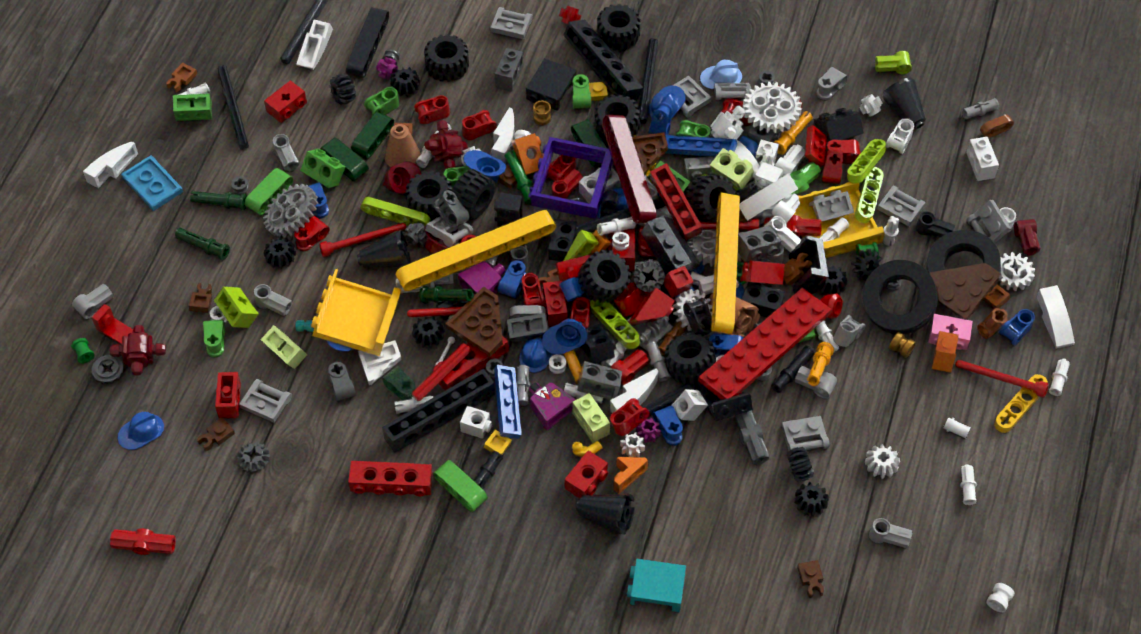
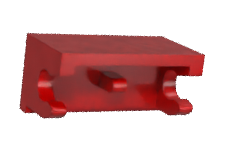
(763, 272)

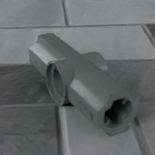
(752, 437)

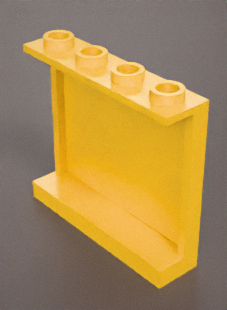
(855, 233)
(354, 315)

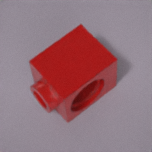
(678, 281)

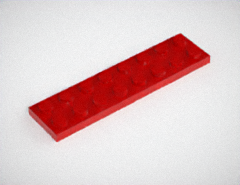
(765, 345)

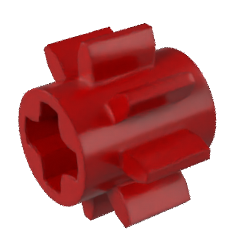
(569, 14)

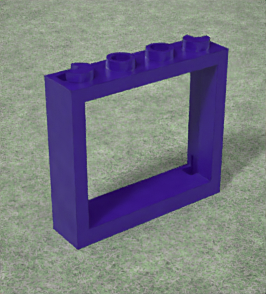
(575, 150)

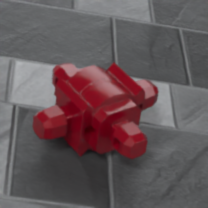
(445, 145)
(137, 350)

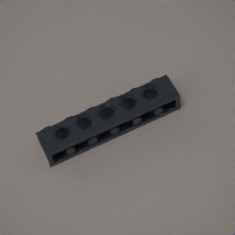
(602, 60)
(438, 410)

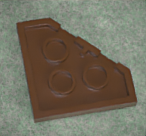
(650, 149)
(964, 287)
(479, 322)

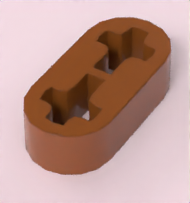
(996, 126)

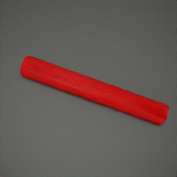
(437, 375)

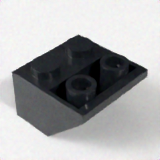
(840, 124)

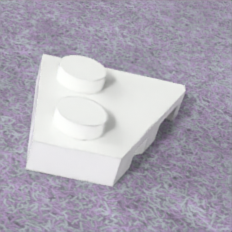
(377, 366)

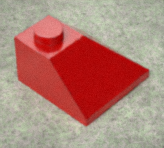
(652, 308)

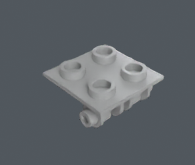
(651, 331)

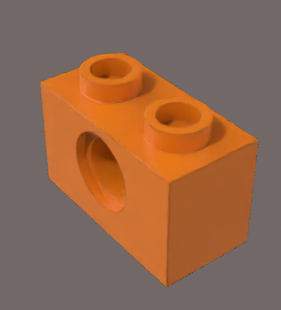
(521, 146)

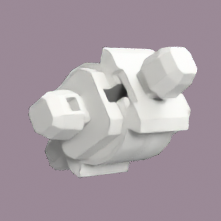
(728, 125)

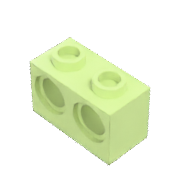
(730, 171)
(284, 347)
(591, 418)

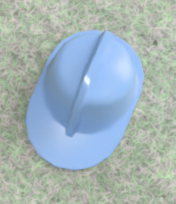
(724, 72)

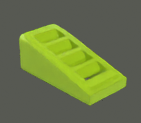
(582, 245)

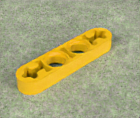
(1019, 402)

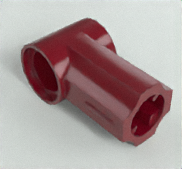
(1027, 231)

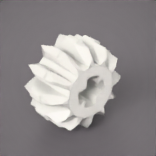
(875, 464)

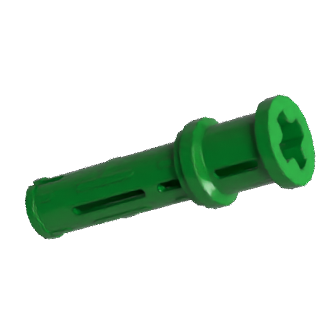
(523, 182)

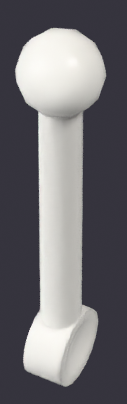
(451, 340)

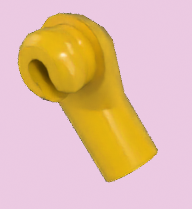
(580, 450)

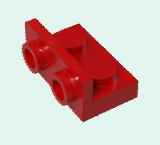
(815, 146)
(570, 268)

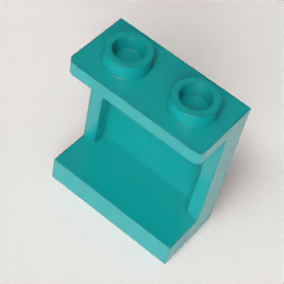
(657, 583)

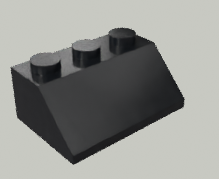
(668, 245)

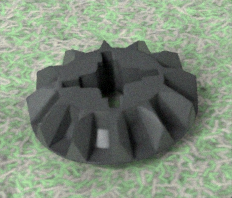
(647, 267)
(108, 362)
(258, 462)

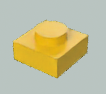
(598, 91)
(497, 443)

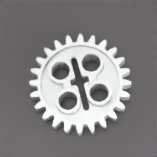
(772, 107)

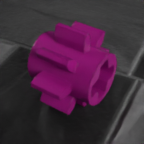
(386, 67)
(648, 430)

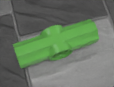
(805, 176)

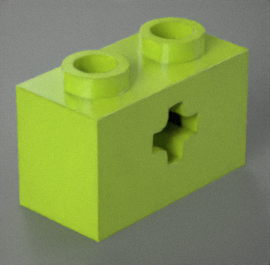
(236, 307)

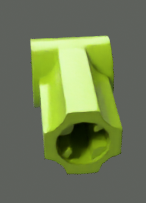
(898, 62)

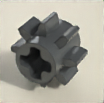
(416, 234)

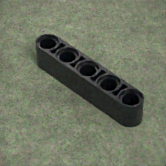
(367, 42)

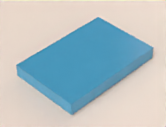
(152, 183)

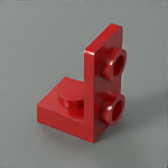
(110, 326)

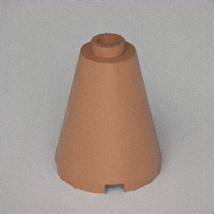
(401, 146)
(745, 316)

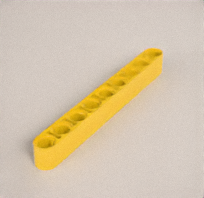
(475, 250)
(725, 264)

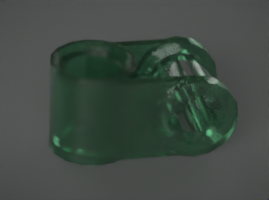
(399, 383)

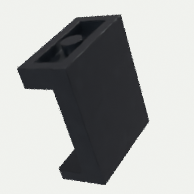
(550, 83)
(817, 272)
(728, 407)

